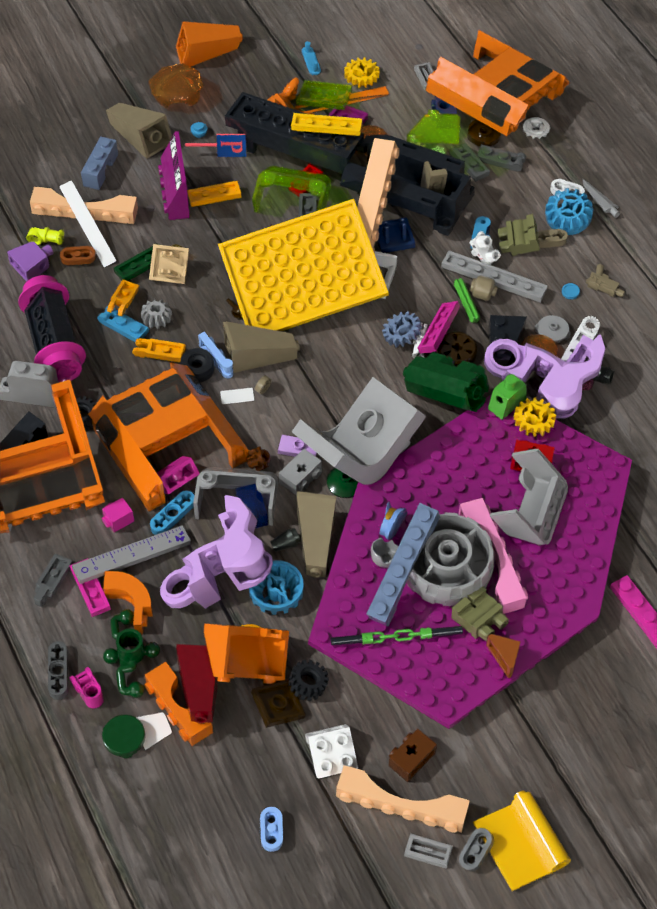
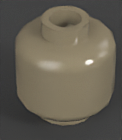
(483, 288)

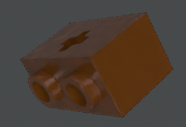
(409, 765)

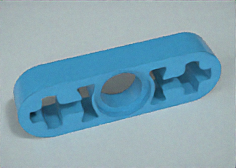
(176, 505)

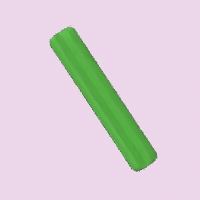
(466, 300)

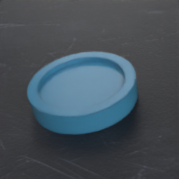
(570, 291)

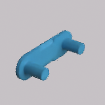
(310, 59)

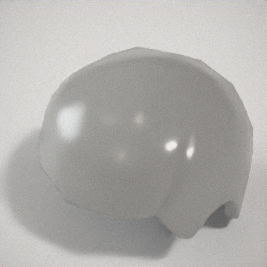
(383, 552)

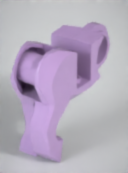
(563, 379)
(236, 553)

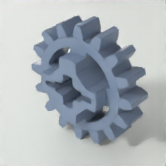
(402, 329)

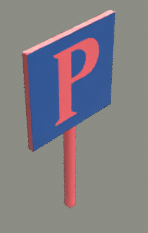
(227, 145)

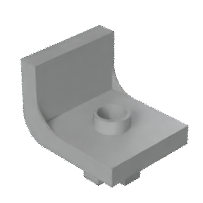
(368, 435)

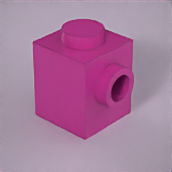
(117, 515)

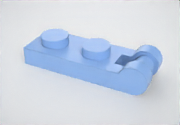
(221, 363)

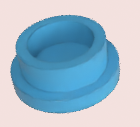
(198, 129)

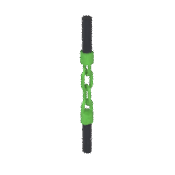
(367, 638)

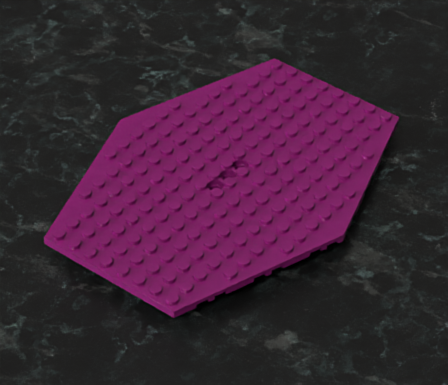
(562, 579)

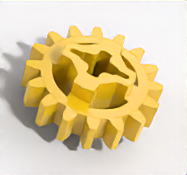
(361, 72)
(534, 417)

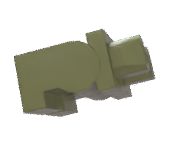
(521, 236)
(479, 613)

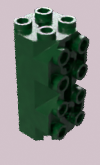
(444, 382)

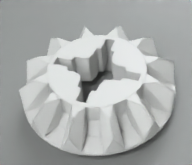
(535, 123)

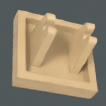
(169, 264)

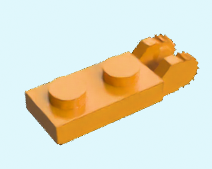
(123, 296)
(159, 349)

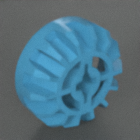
(566, 216)
(280, 574)

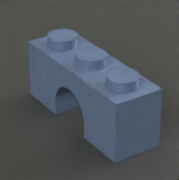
(94, 170)

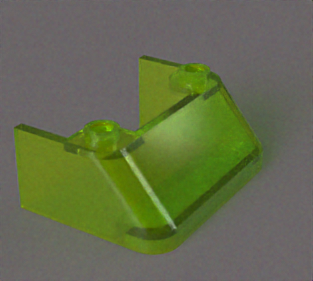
(435, 128)
(315, 183)

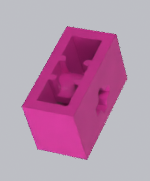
(178, 474)

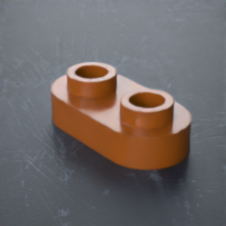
(77, 255)

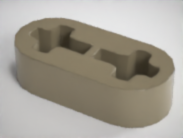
(551, 238)

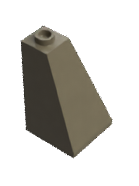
(142, 128)
(257, 347)
(316, 526)

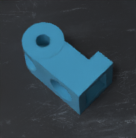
(481, 224)

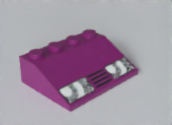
(174, 180)

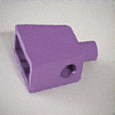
(30, 259)

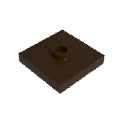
(277, 704)

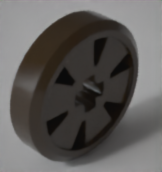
(461, 341)

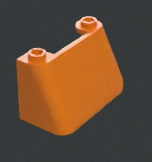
(246, 652)

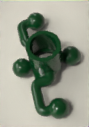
(131, 657)

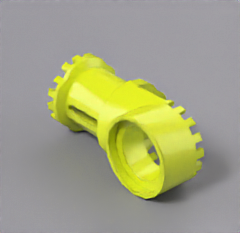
(45, 235)

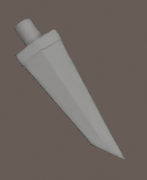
(606, 204)

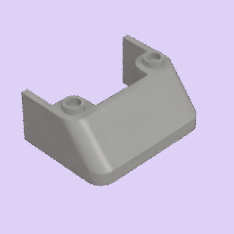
(228, 478)
(541, 503)

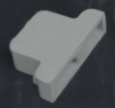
(29, 384)

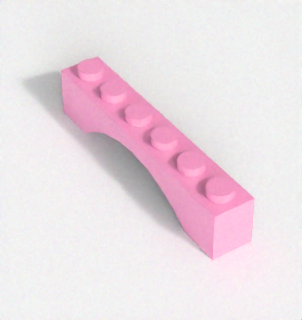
(508, 589)

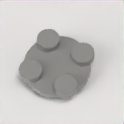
(554, 328)

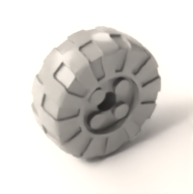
(453, 561)

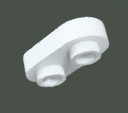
(560, 184)

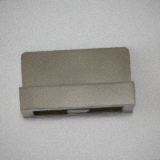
(433, 180)

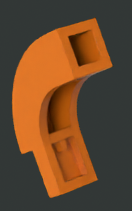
(127, 587)

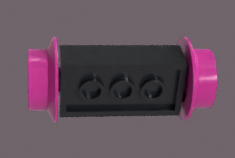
(50, 328)

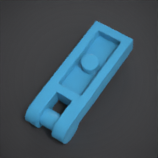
(123, 325)

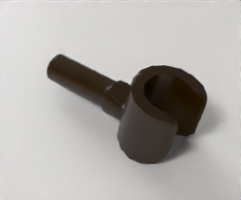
(236, 310)

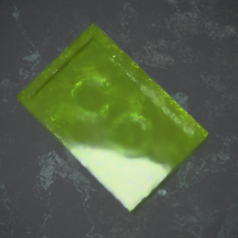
(324, 94)

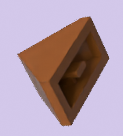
(504, 651)

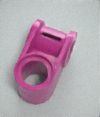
(86, 685)

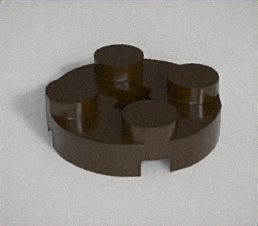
(478, 138)

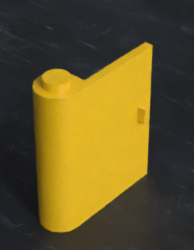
(523, 842)

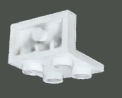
(331, 750)

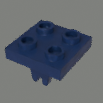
(395, 235)

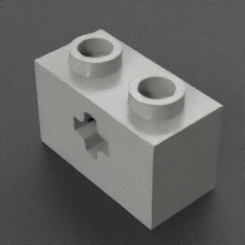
(300, 472)

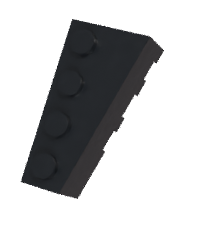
(26, 431)

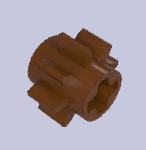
(258, 459)

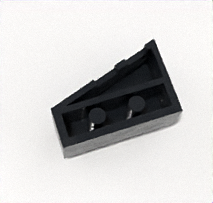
(505, 328)

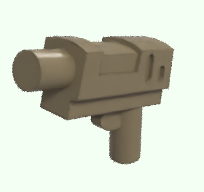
(601, 282)

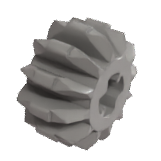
(156, 314)

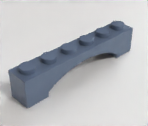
(390, 590)

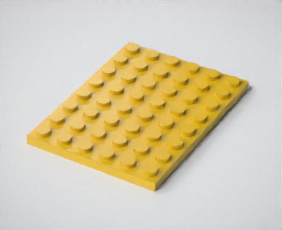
(303, 268)

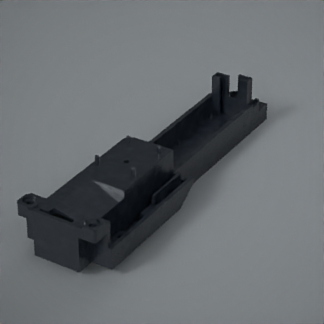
(270, 126)

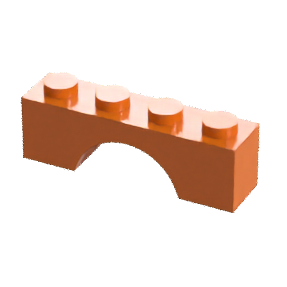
(163, 684)

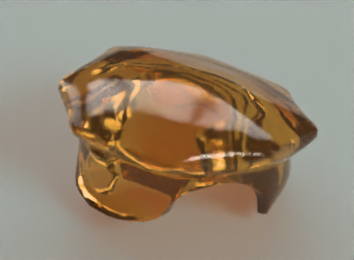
(176, 85)

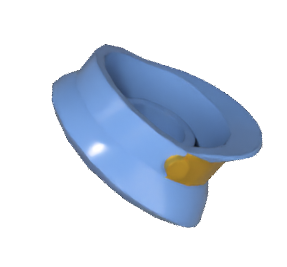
(392, 521)

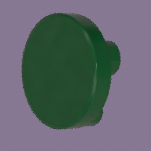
(123, 735)

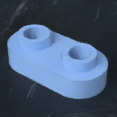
(271, 830)

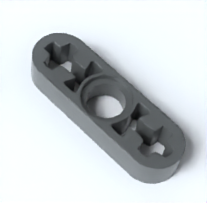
(63, 677)

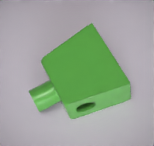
(511, 393)

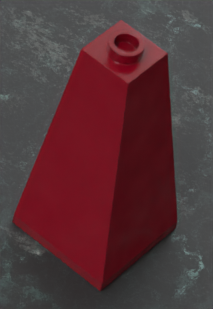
(197, 681)

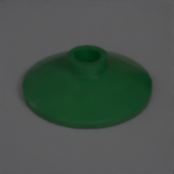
(339, 486)

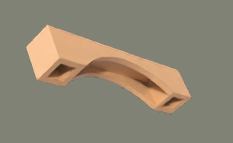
(118, 209)
(445, 812)

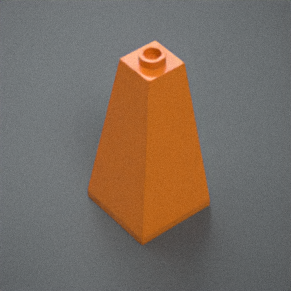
(206, 41)

